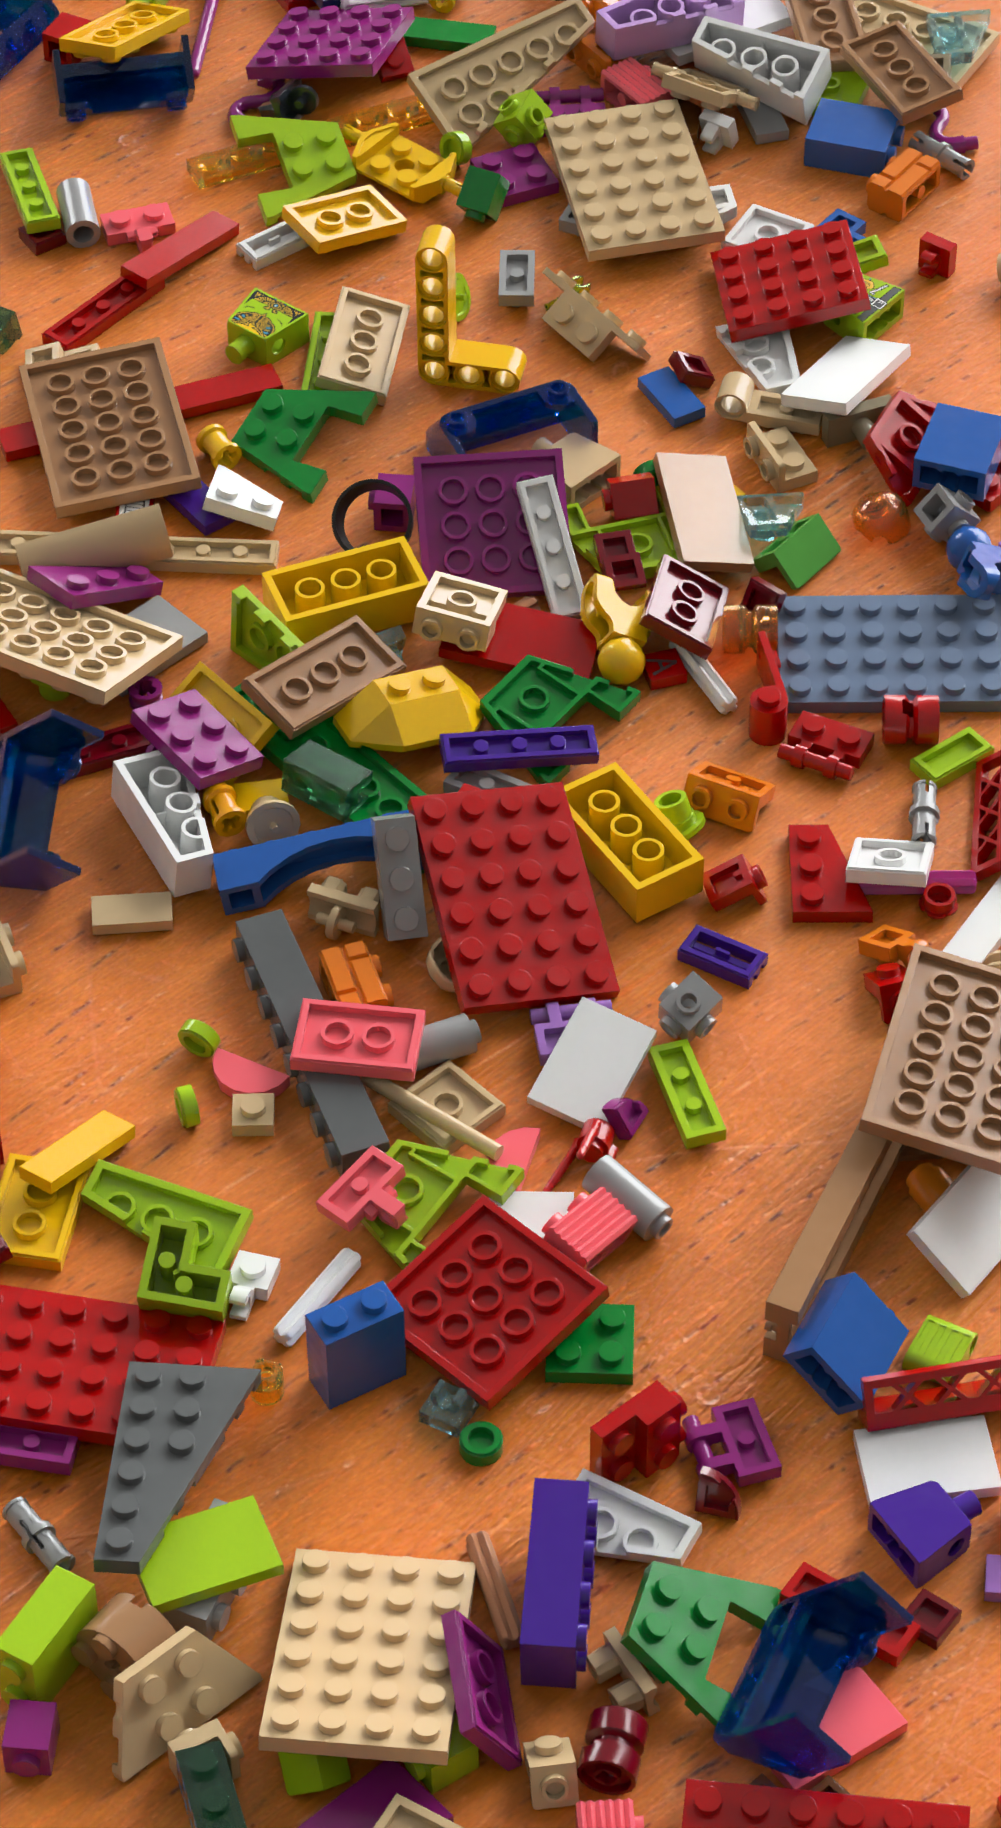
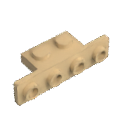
(585, 326)

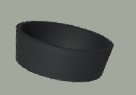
(350, 494)

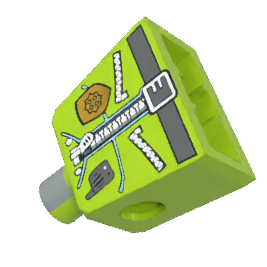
(885, 311)

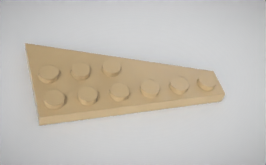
(471, 84)

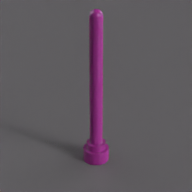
(203, 36)

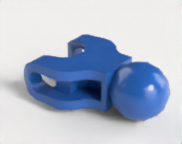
(976, 562)

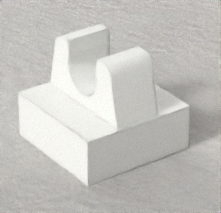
(717, 131)

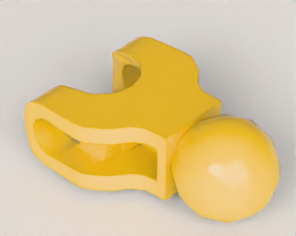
(615, 629)

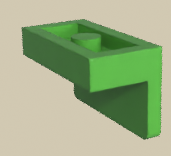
(801, 552)

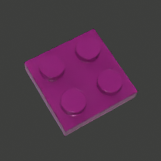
(524, 169)

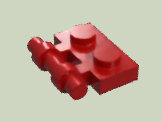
(826, 746)

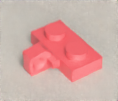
(138, 225)
(366, 1192)

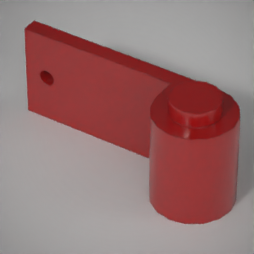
(769, 703)

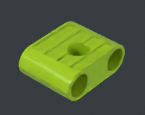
(939, 1344)

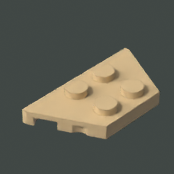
(172, 1691)

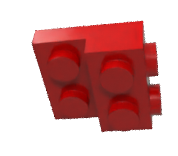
(639, 1435)

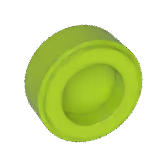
(458, 143)
(199, 1038)
(187, 1106)

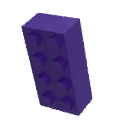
(558, 1583)

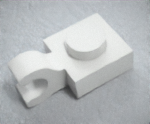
(252, 1279)

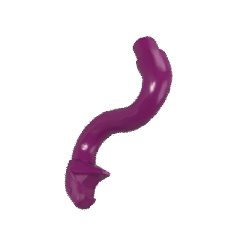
(255, 101)
(959, 143)

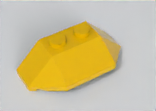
(409, 711)

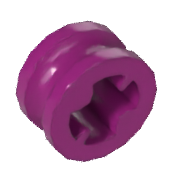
(148, 685)

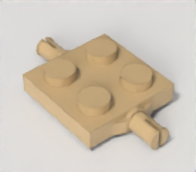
(710, 90)

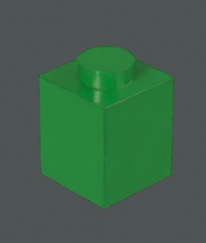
(482, 194)

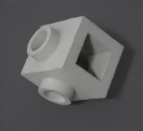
(945, 512)
(689, 1008)

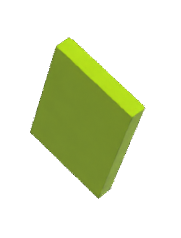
(210, 1556)

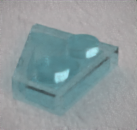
(958, 33)
(770, 514)

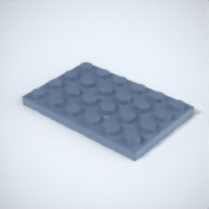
(857, 648)

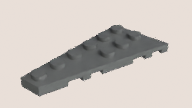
(162, 1446)

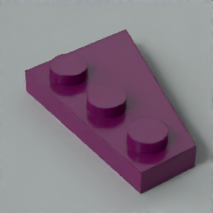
(94, 585)

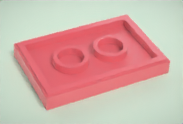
(358, 1039)
(857, 1720)

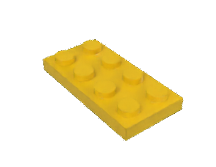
(124, 31)

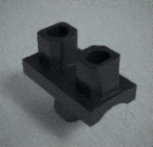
(291, 101)

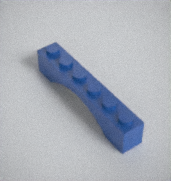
(257, 873)

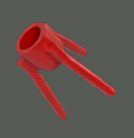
(591, 1145)

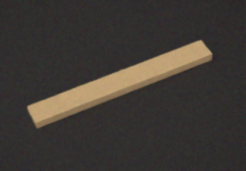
(189, 553)

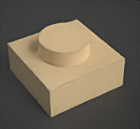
(253, 1114)

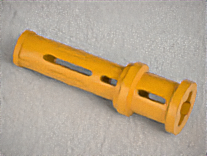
(221, 803)

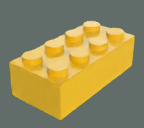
(371, 581)
(632, 844)

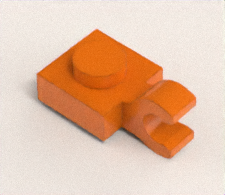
(889, 944)

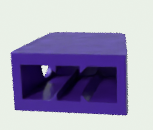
(923, 1528)

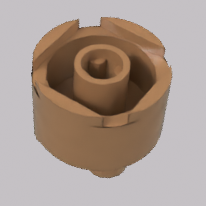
(119, 1638)

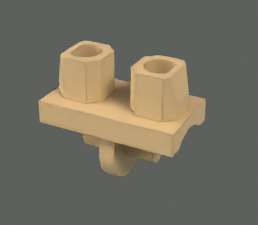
(343, 911)
(613, 1658)

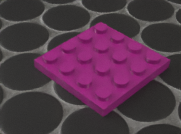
(331, 42)
(474, 517)

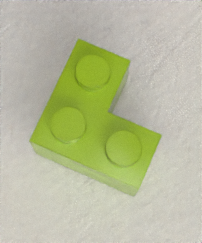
(172, 1279)

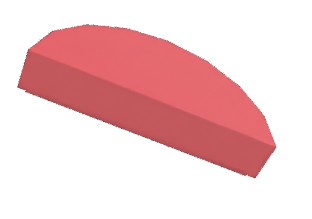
(244, 1076)
(518, 1149)

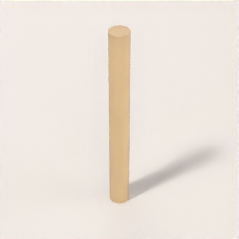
(435, 1116)

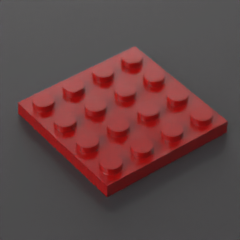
(790, 280)
(491, 1301)

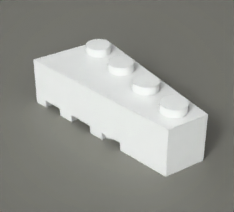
(773, 67)
(165, 819)

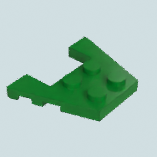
(287, 424)
(547, 695)
(679, 1624)

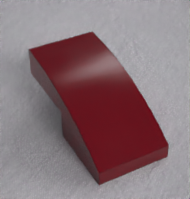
(619, 559)

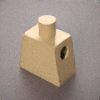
(584, 465)

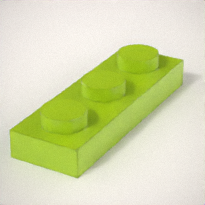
(687, 1093)

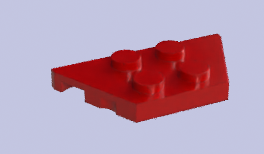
(896, 439)

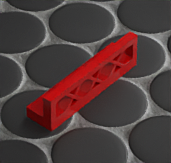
(985, 817)
(935, 1403)

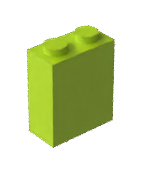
(39, 1640)

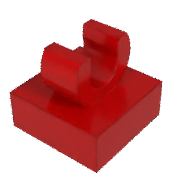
(936, 256)

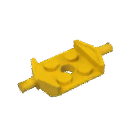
(384, 152)

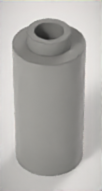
(78, 212)
(448, 1040)
(650, 1209)

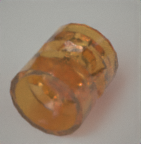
(742, 627)

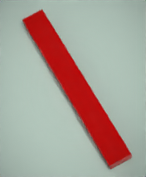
(193, 398)

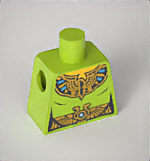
(265, 329)

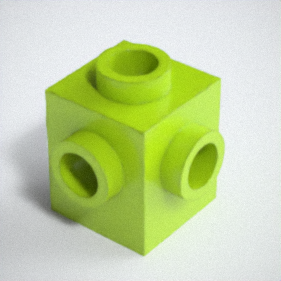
(522, 118)

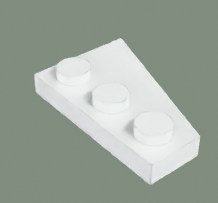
(765, 359)
(637, 1526)

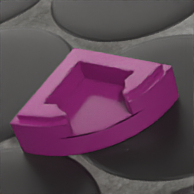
(625, 1116)

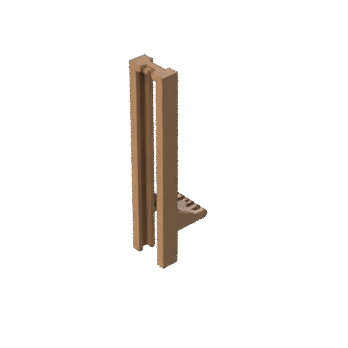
(832, 1232)

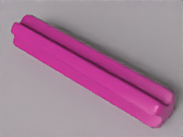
(960, 880)

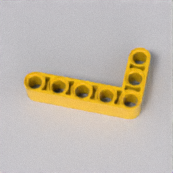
(440, 354)

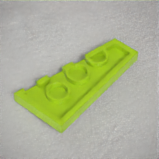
(257, 632)
(135, 1198)

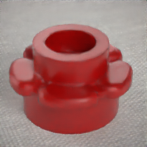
(938, 901)

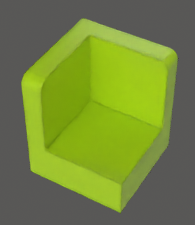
(312, 1772)

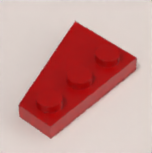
(819, 879)

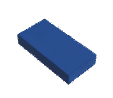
(671, 397)

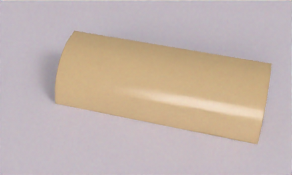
(113, 542)

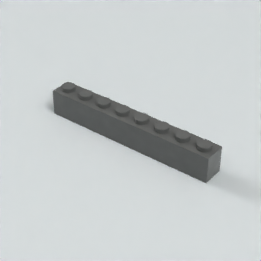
(282, 979)

